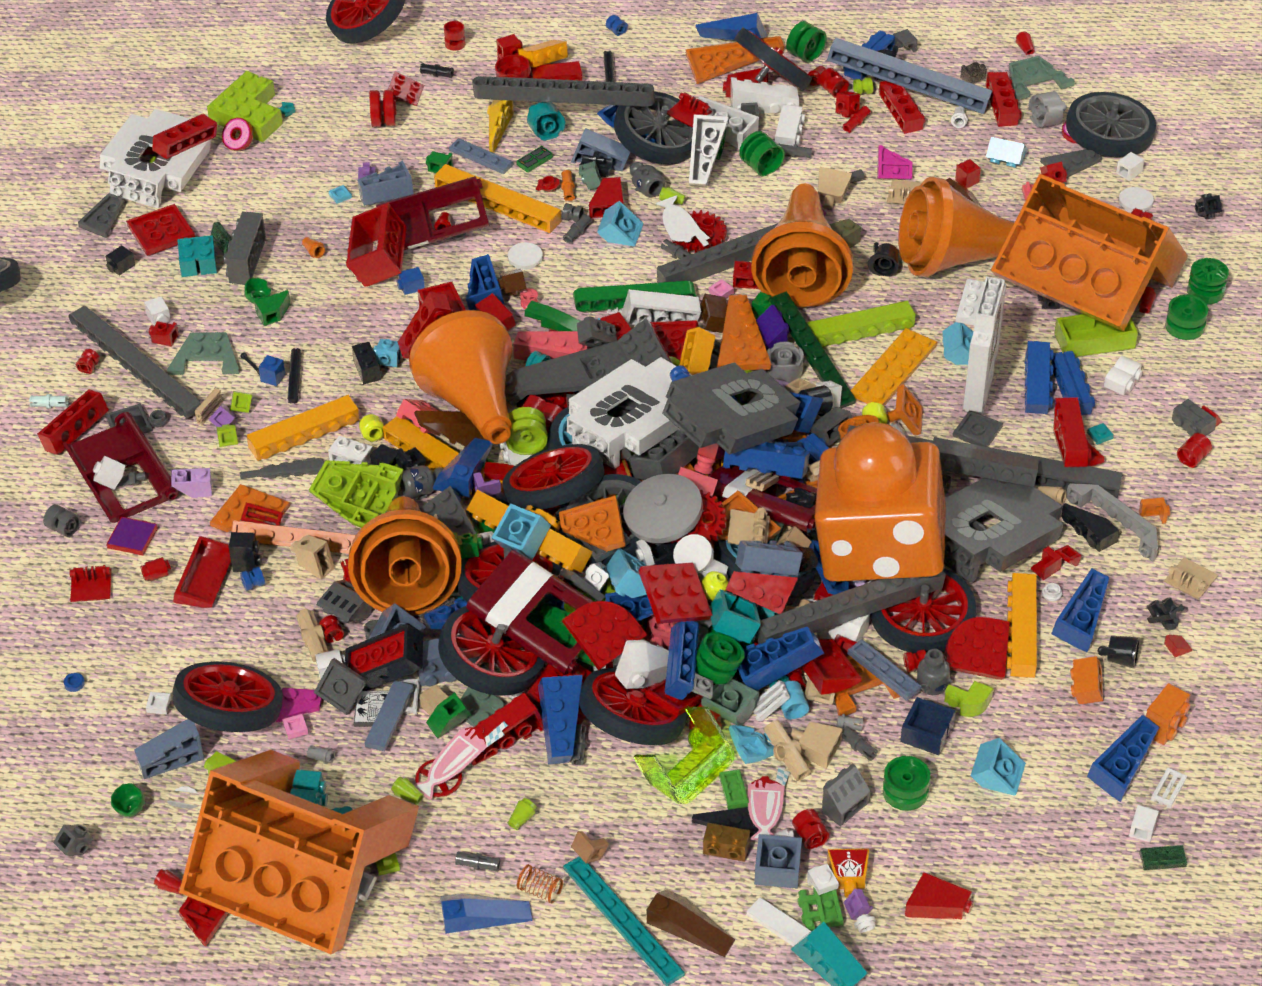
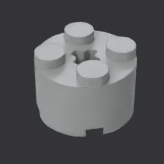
(1046, 109)
(785, 362)

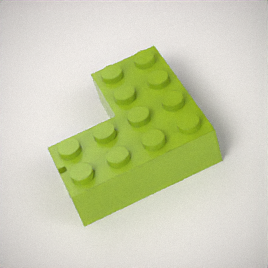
(248, 100)
(1090, 336)

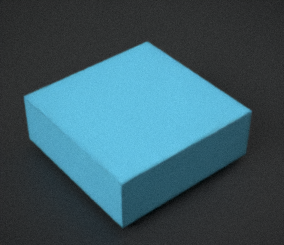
(340, 194)

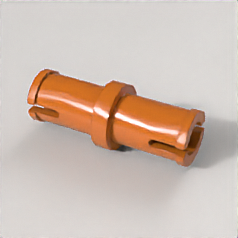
(567, 185)

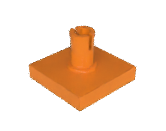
(907, 409)

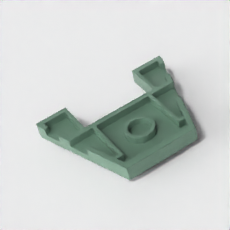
(1034, 71)
(205, 347)
(481, 704)

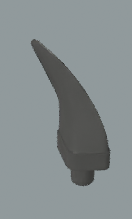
(132, 478)

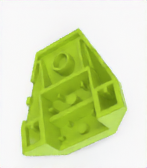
(357, 490)

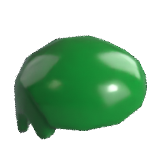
(256, 288)
(126, 796)

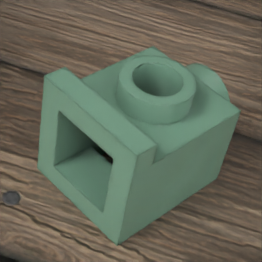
(590, 175)

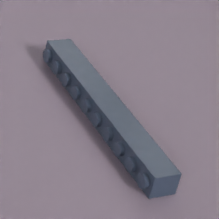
(909, 75)

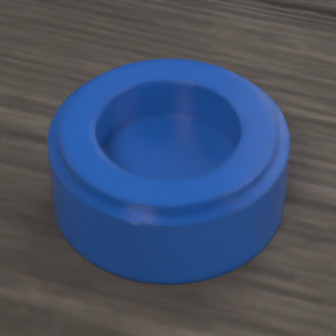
(74, 682)

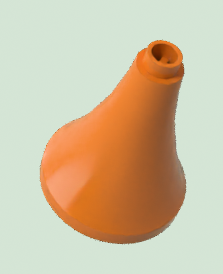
(946, 229)
(803, 254)
(466, 364)
(404, 559)

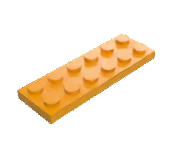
(893, 367)

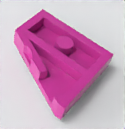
(892, 165)
(298, 702)

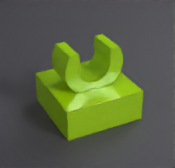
(241, 401)
(227, 435)
(387, 865)

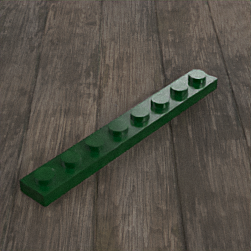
(810, 346)

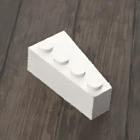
(769, 97)
(659, 307)

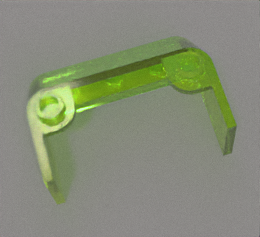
(709, 756)

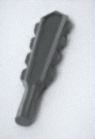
(297, 468)

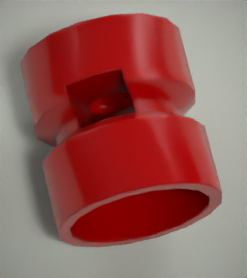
(454, 35)
(833, 82)
(1194, 450)
(810, 828)

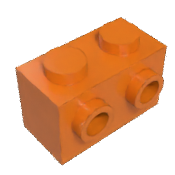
(1087, 680)

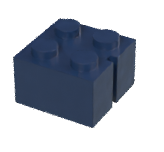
(927, 726)

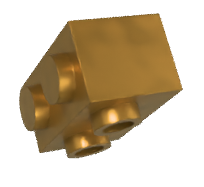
(726, 842)

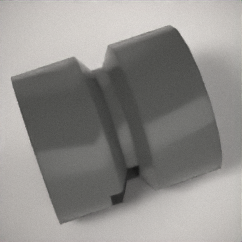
(61, 520)

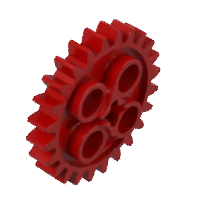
(711, 226)
(712, 512)

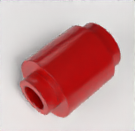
(155, 569)

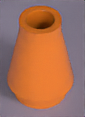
(314, 248)

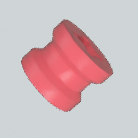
(528, 295)
(704, 465)

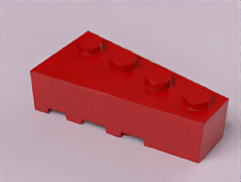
(1070, 433)
(521, 719)

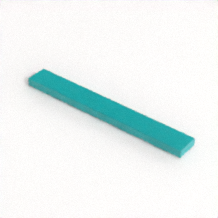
(624, 921)

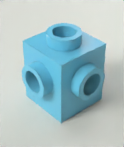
(387, 352)

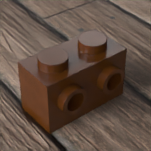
(512, 281)
(713, 312)

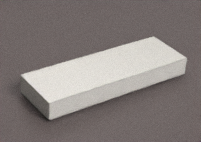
(777, 922)

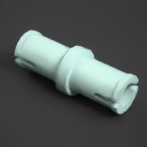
(49, 401)

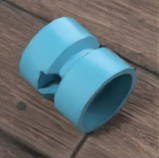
(797, 705)

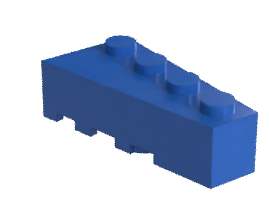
(771, 457)
(778, 657)

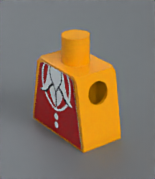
(849, 868)

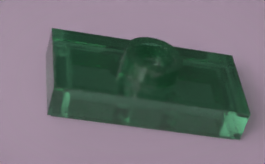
(220, 237)
(1163, 857)

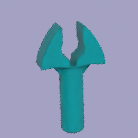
(287, 108)

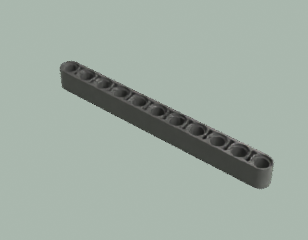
(563, 91)
(135, 361)

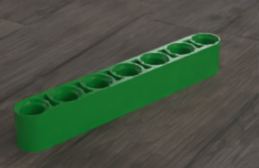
(614, 296)

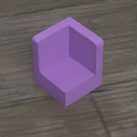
(222, 416)
(489, 487)

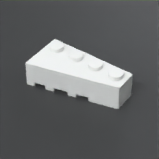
(739, 124)
(705, 145)

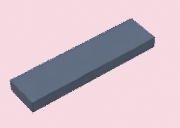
(481, 156)
(884, 670)
(389, 716)

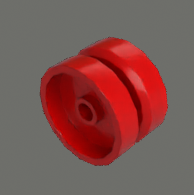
(383, 107)

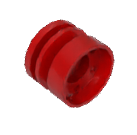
(513, 66)

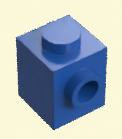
(410, 281)
(271, 370)

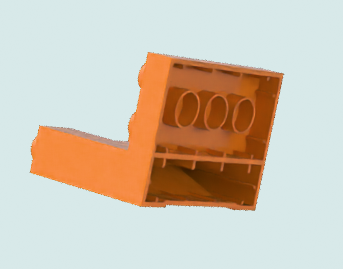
(1086, 253)
(285, 856)

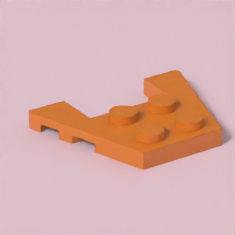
(842, 699)

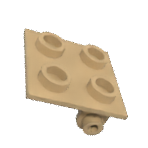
(900, 190)
(748, 526)
(1190, 578)

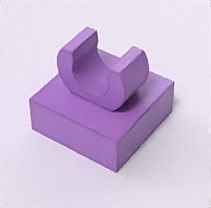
(365, 170)
(857, 904)

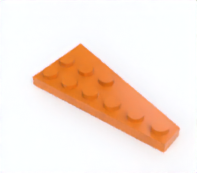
(722, 58)
(742, 337)

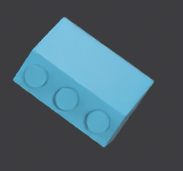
(625, 574)

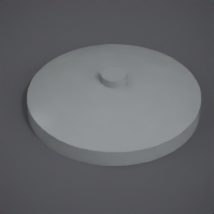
(663, 508)

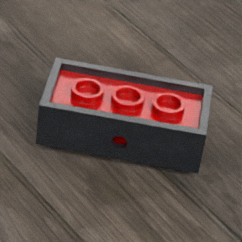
(387, 655)

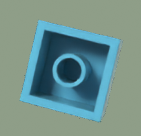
(521, 531)

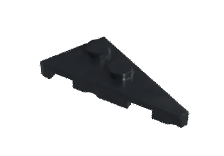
(734, 818)

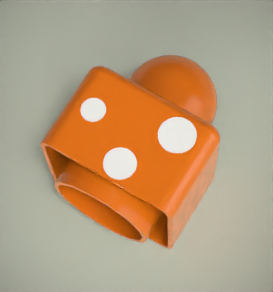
(880, 506)

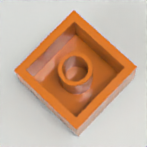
(1169, 712)

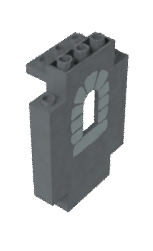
(709, 415)
(1026, 525)

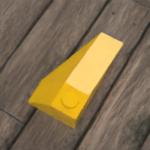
(500, 115)

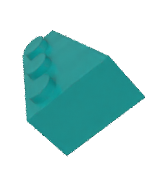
(829, 957)

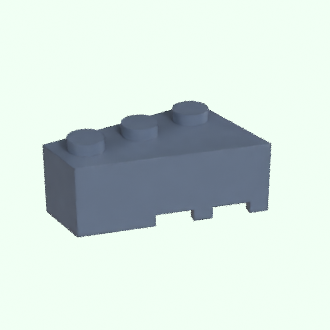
(607, 148)
(385, 186)
(769, 558)
(170, 750)

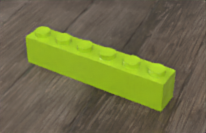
(863, 323)

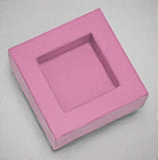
(721, 289)
(295, 726)

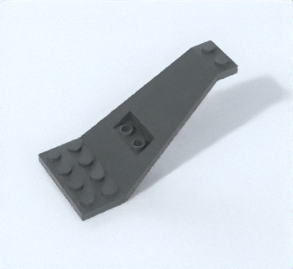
(585, 367)

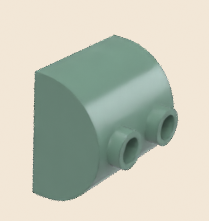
(732, 701)

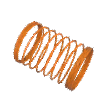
(550, 889)

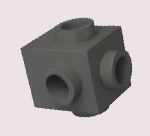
(73, 840)

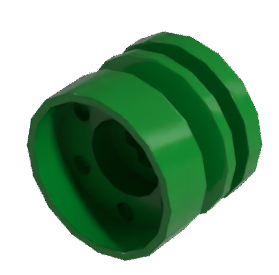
(761, 153)
(1208, 280)

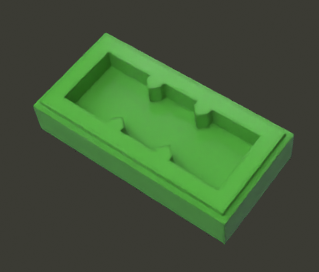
(733, 789)

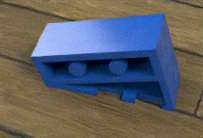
(482, 282)

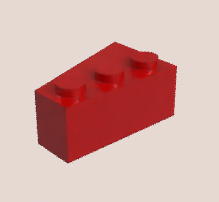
(764, 590)

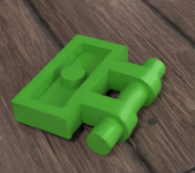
(827, 908)

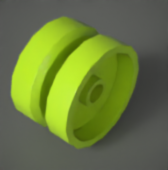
(527, 431)

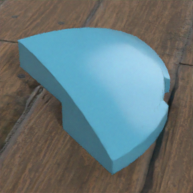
(750, 744)

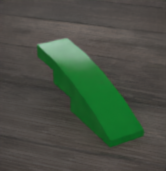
(551, 317)

